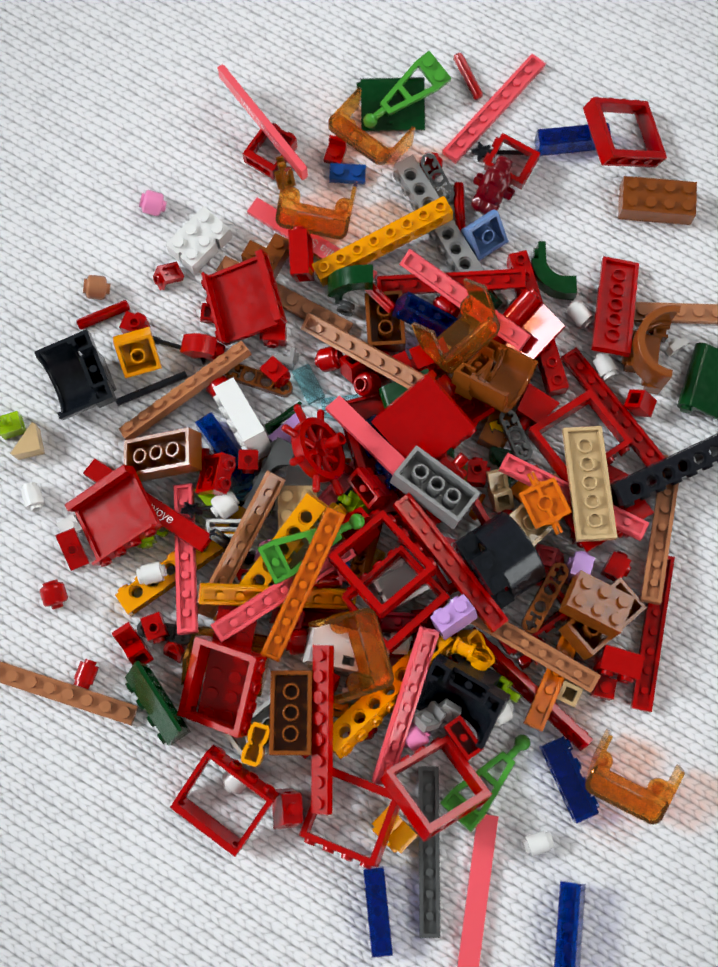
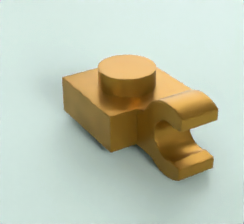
(278, 174)

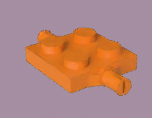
(545, 503)

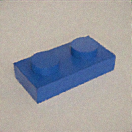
(347, 173)

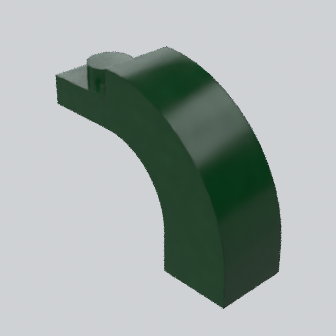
(349, 279)
(549, 282)

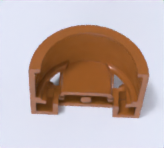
(646, 349)
(500, 387)

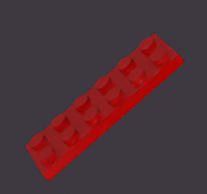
(615, 307)
(226, 675)

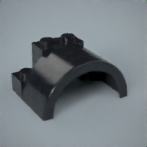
(77, 378)
(505, 562)
(469, 689)

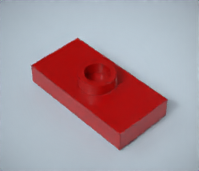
(72, 549)

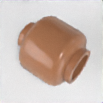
(96, 287)

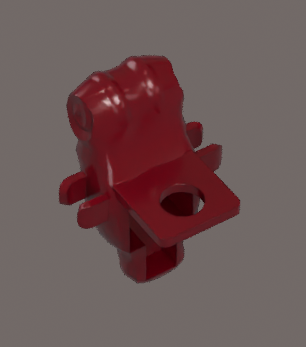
(493, 186)

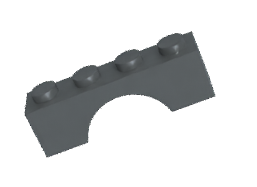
(279, 457)

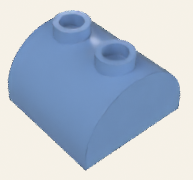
(485, 234)

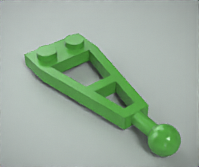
(431, 70)
(275, 559)
(454, 797)

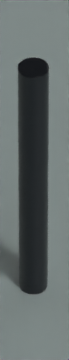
(151, 388)

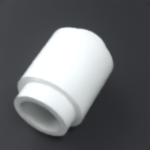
(580, 314)
(605, 366)
(32, 497)
(151, 573)
(538, 843)

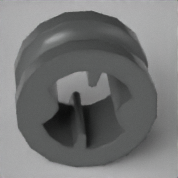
(345, 308)

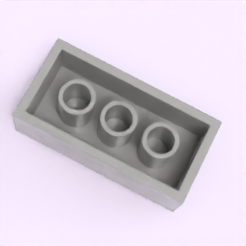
(435, 487)

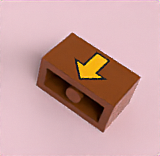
(492, 432)

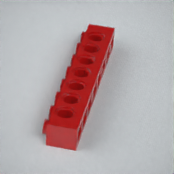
(549, 360)

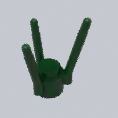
(275, 423)

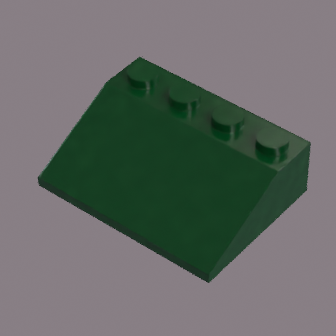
(156, 703)

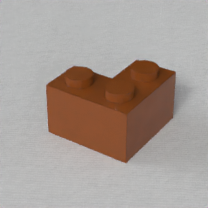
(277, 250)

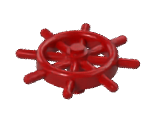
(318, 450)

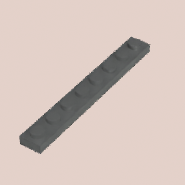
(429, 855)

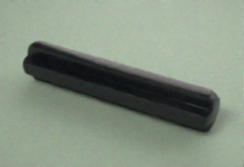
(223, 540)

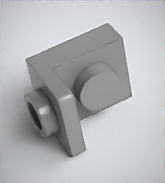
(287, 361)
(430, 718)

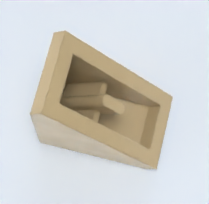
(29, 444)

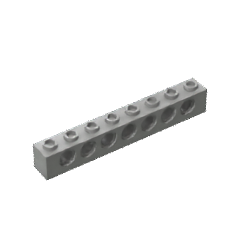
(410, 168)

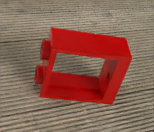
(533, 154)
(259, 163)
(301, 254)

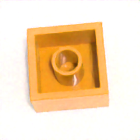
(137, 352)

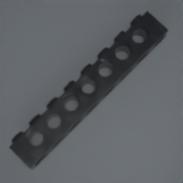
(621, 489)

